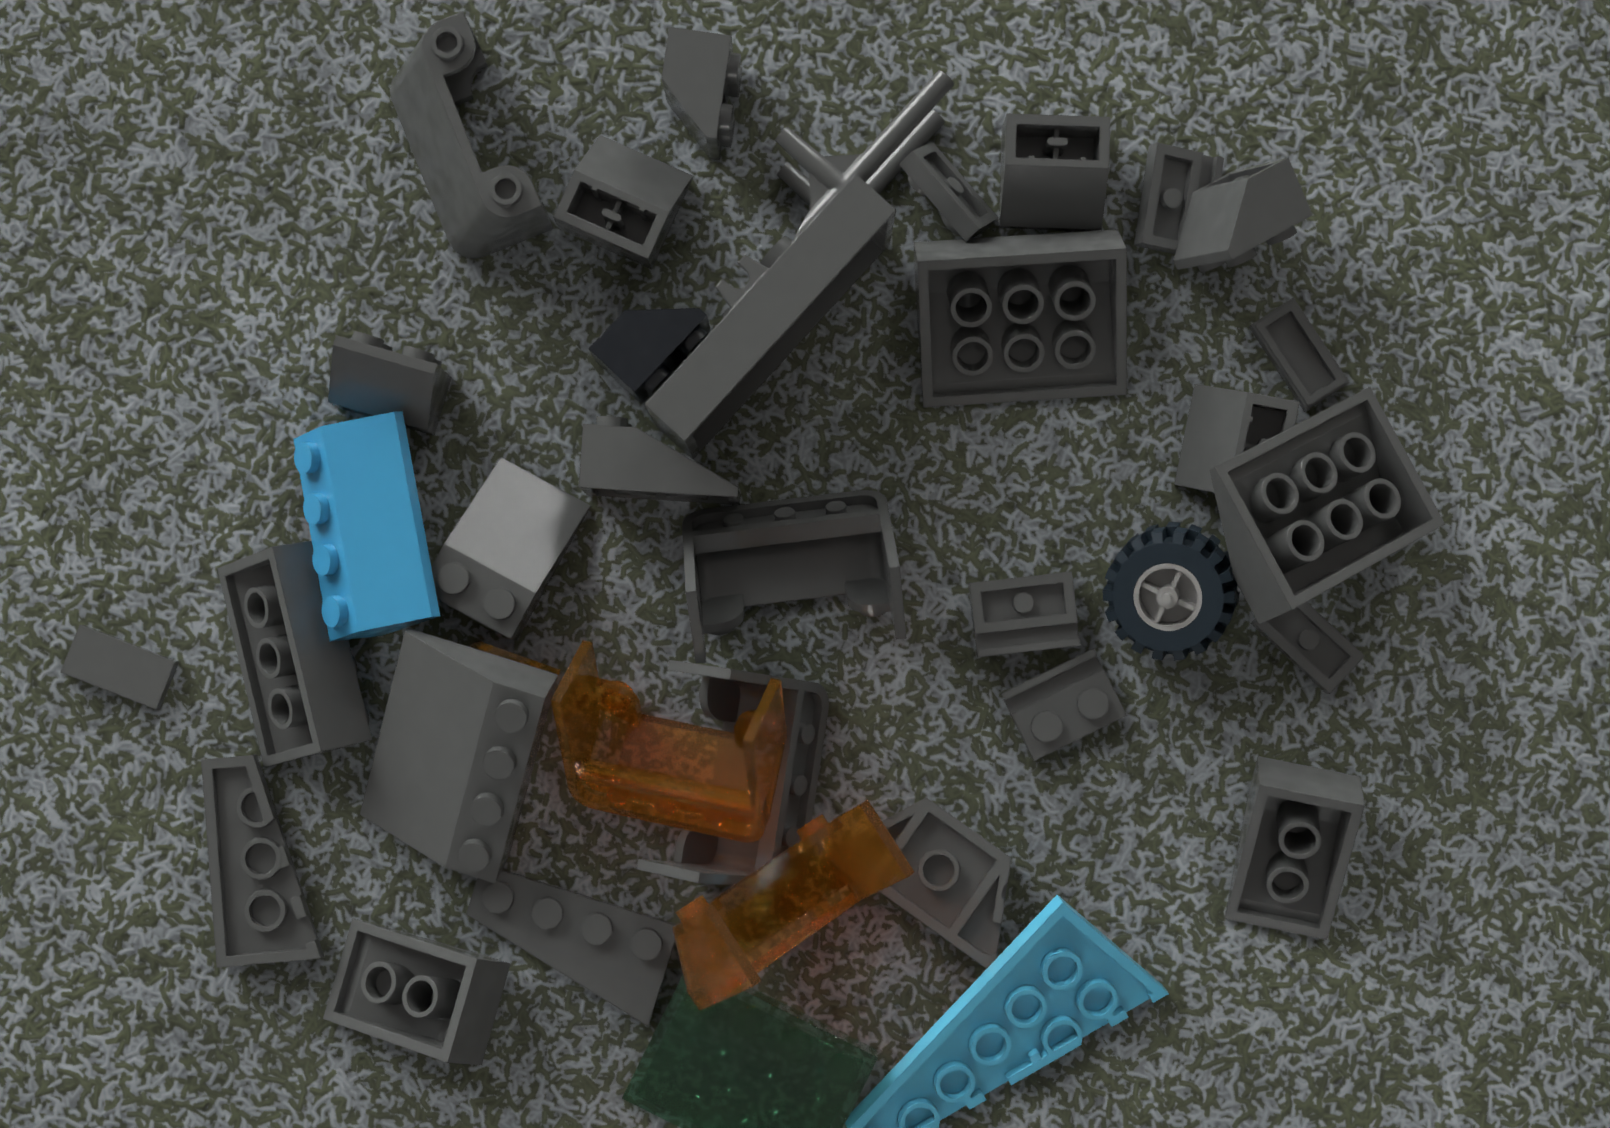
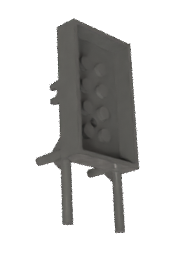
(796, 278)

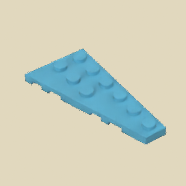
(1017, 1017)

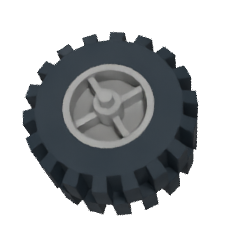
(1171, 591)

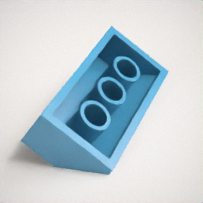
(366, 527)

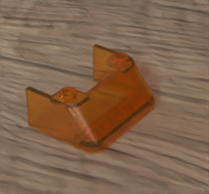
(663, 766)
(784, 902)

